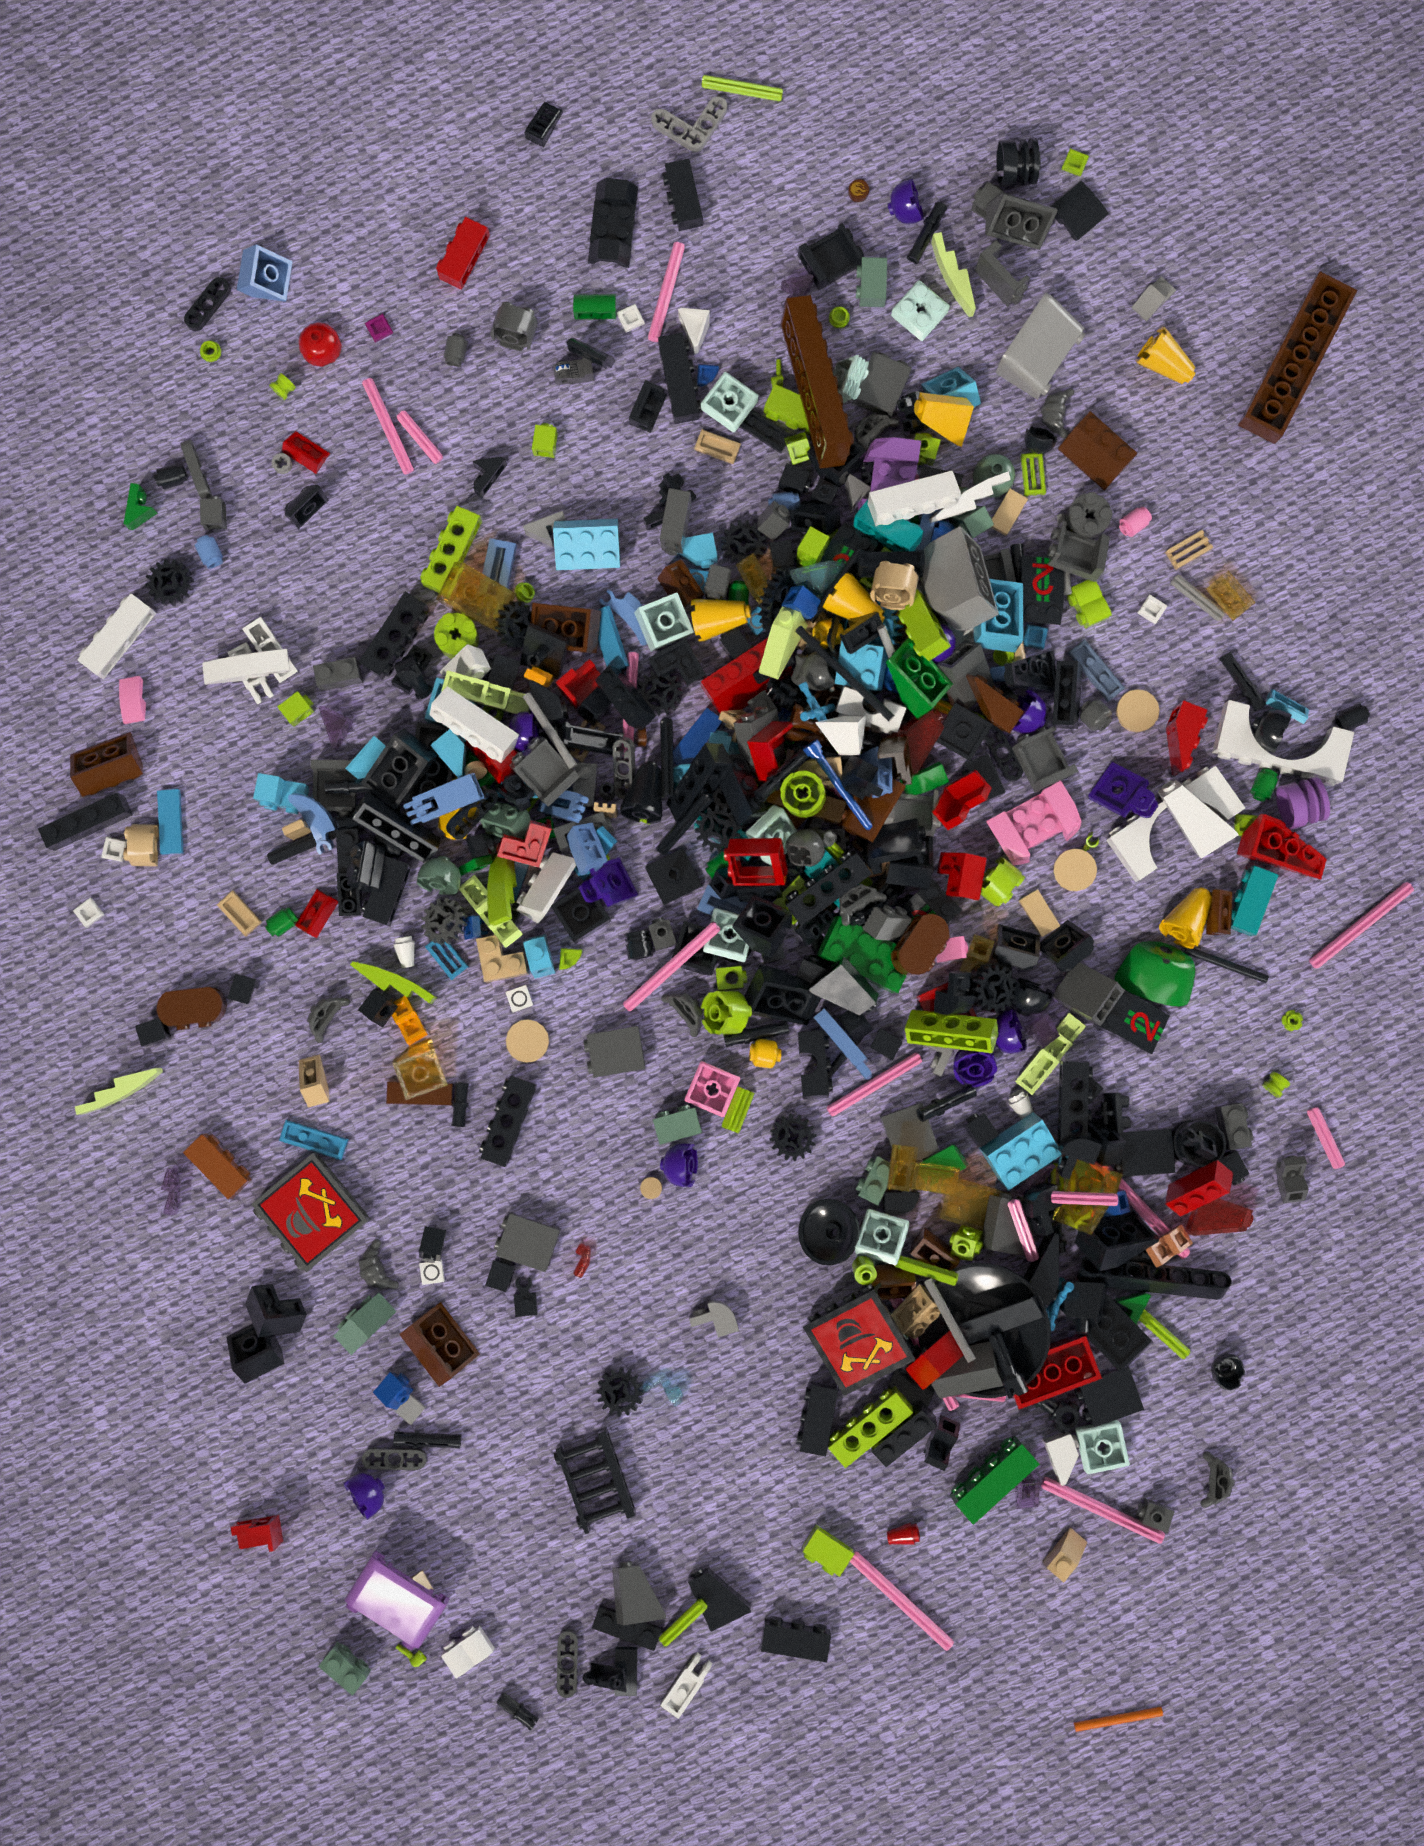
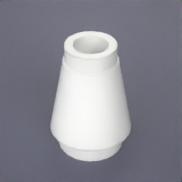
(405, 950)
(1020, 1103)

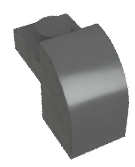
(1291, 1179)

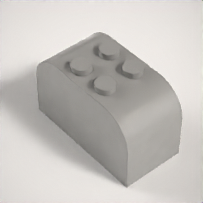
(958, 581)

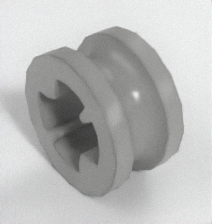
(285, 468)

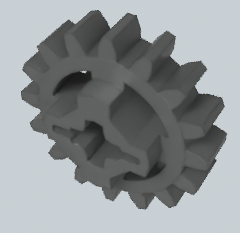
(442, 920)

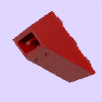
(1183, 733)

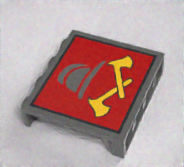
(310, 1212)

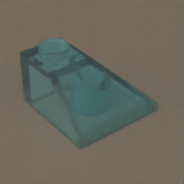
(817, 576)

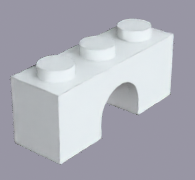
(851, 704)

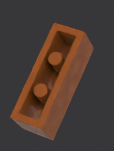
(218, 1165)

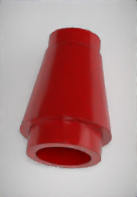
(904, 1535)

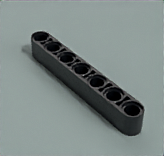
(1161, 1279)

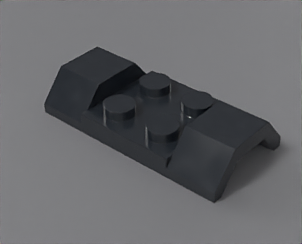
(613, 222)

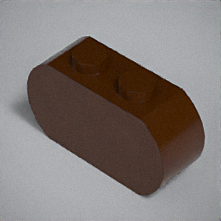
(920, 945)
(191, 1007)

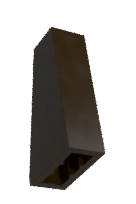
(830, 813)

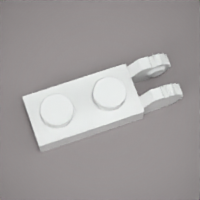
(252, 682)
(685, 1687)

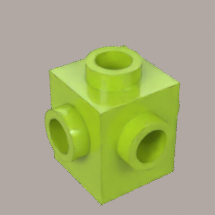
(928, 448)
(966, 1243)

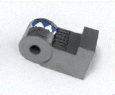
(573, 371)

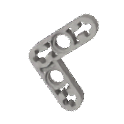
(695, 131)

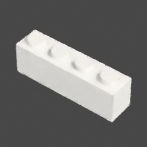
(914, 498)
(116, 636)
(473, 724)

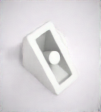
(695, 325)
(844, 733)

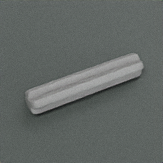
(1198, 597)

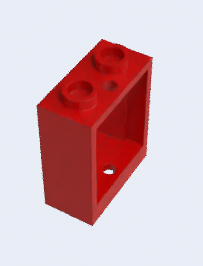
(756, 876)

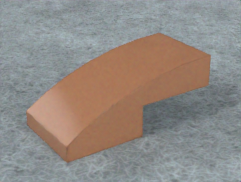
(1169, 1244)

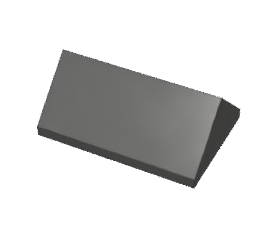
(1018, 220)
(972, 1376)

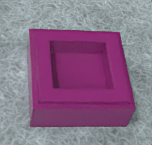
(378, 328)

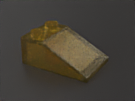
(474, 595)
(1087, 1179)
(969, 1204)

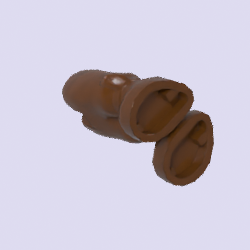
(797, 734)

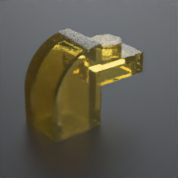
(978, 952)

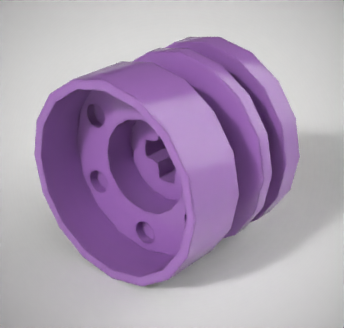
(1303, 802)

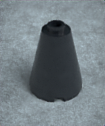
(644, 795)

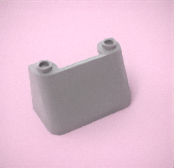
(1040, 347)

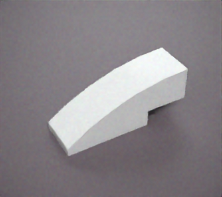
(264, 640)

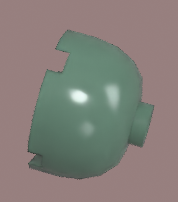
(992, 466)
(439, 874)

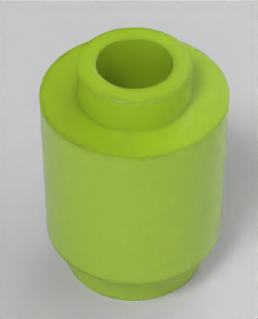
(864, 1270)

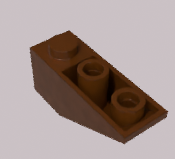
(996, 708)

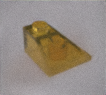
(419, 1069)

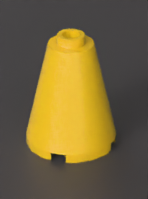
(1166, 357)
(851, 599)
(718, 616)
(1188, 918)

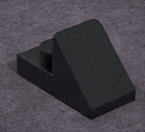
(491, 471)
(861, 631)

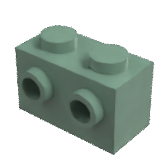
(872, 282)
(506, 820)
(676, 1125)
(875, 1181)
(345, 1668)

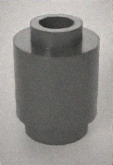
(455, 350)

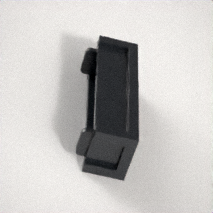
(870, 561)
(587, 739)

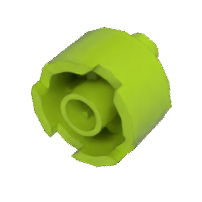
(452, 624)
(803, 781)
(1000, 881)
(725, 1012)

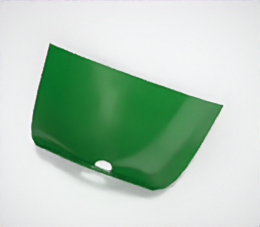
(1152, 979)

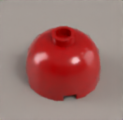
(319, 344)

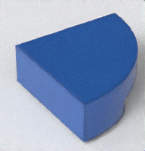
(706, 374)

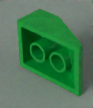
(917, 679)

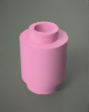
(1135, 521)

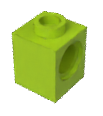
(544, 440)
(797, 447)
(296, 708)
(721, 981)

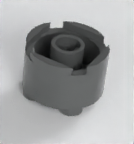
(514, 326)
(1088, 505)

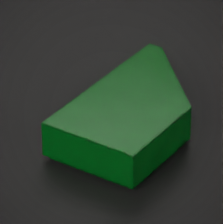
(475, 865)

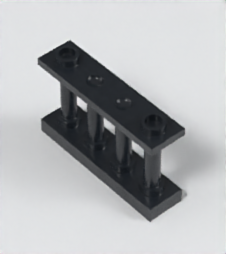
(609, 1463)

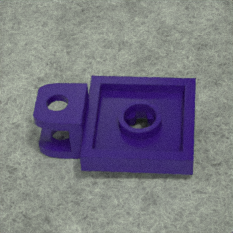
(1134, 793)
(602, 884)

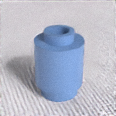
(787, 499)
(209, 551)

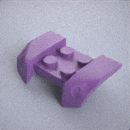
(893, 462)

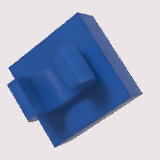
(473, 928)

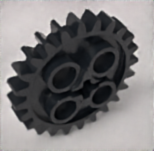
(774, 595)

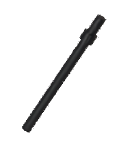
(814, 643)

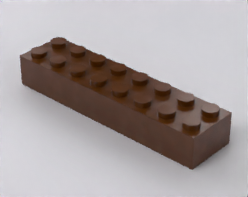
(1297, 357)
(816, 381)

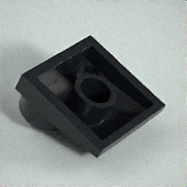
(305, 505)
(1067, 946)
(1016, 947)
(701, 961)

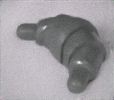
(1054, 411)
(872, 427)
(856, 900)
(687, 1008)
(322, 1014)
(373, 1270)
(1220, 1481)

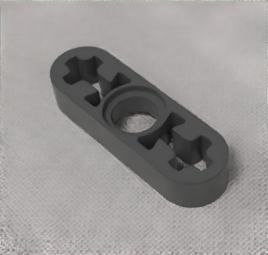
(194, 467)
(629, 759)
(389, 1466)
(560, 1669)

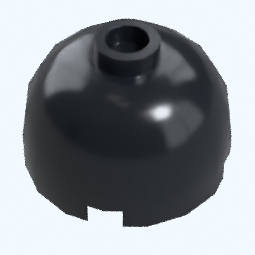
(1270, 728)
(1030, 997)

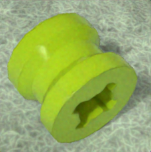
(282, 386)
(1276, 1084)

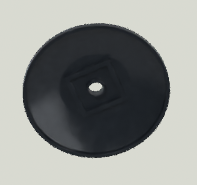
(985, 1289)

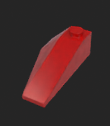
(1274, 844)

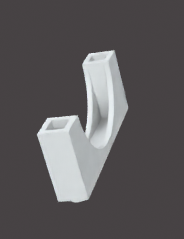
(1236, 741)
(1132, 841)

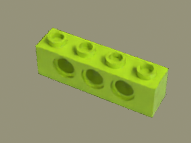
(456, 519)
(951, 1031)
(849, 1452)

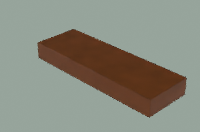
(440, 1096)

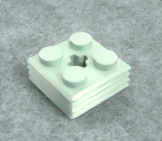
(921, 322)
(850, 374)
(726, 389)
(772, 825)
(719, 945)
(873, 1227)
(1114, 1453)

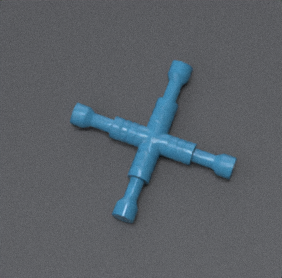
(817, 711)
(1053, 1307)

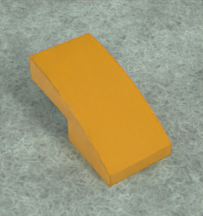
(539, 676)
(408, 1021)

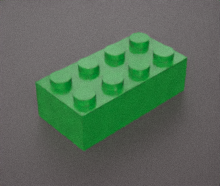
(864, 952)
(993, 1479)

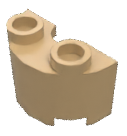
(141, 844)

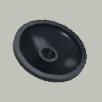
(817, 1229)

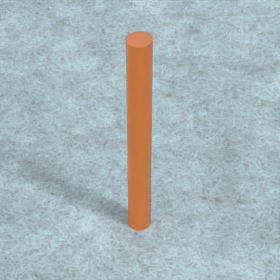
(1118, 1719)

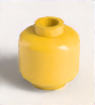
(821, 630)
(764, 1053)

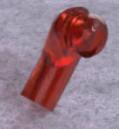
(584, 1262)

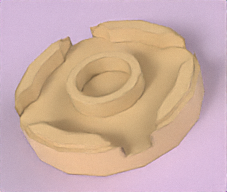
(1137, 710)
(1075, 869)
(527, 1041)

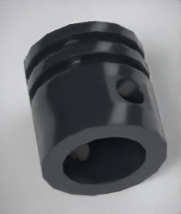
(638, 945)

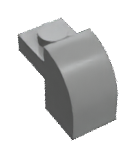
(720, 1314)

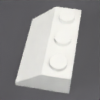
(545, 886)

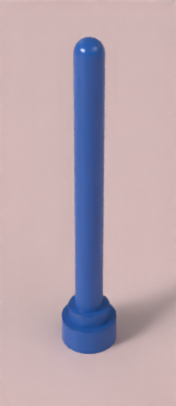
(814, 750)

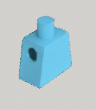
(539, 956)

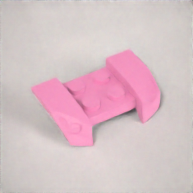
(1035, 822)

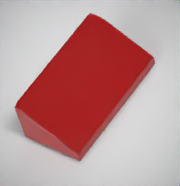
(305, 452)
(316, 913)

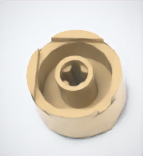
(894, 585)

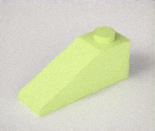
(781, 642)

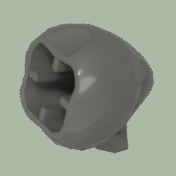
(814, 671)
(808, 846)

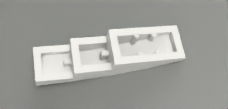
(967, 498)
(245, 666)

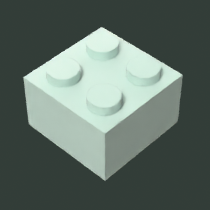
(663, 622)

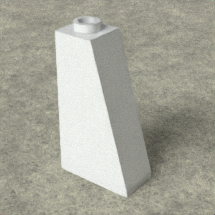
(1196, 820)

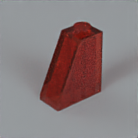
(921, 735)
(1219, 1218)

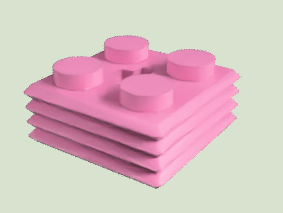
(718, 1102)

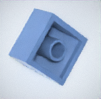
(264, 274)

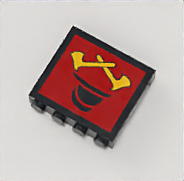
(859, 1340)

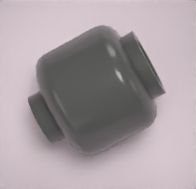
(1095, 715)

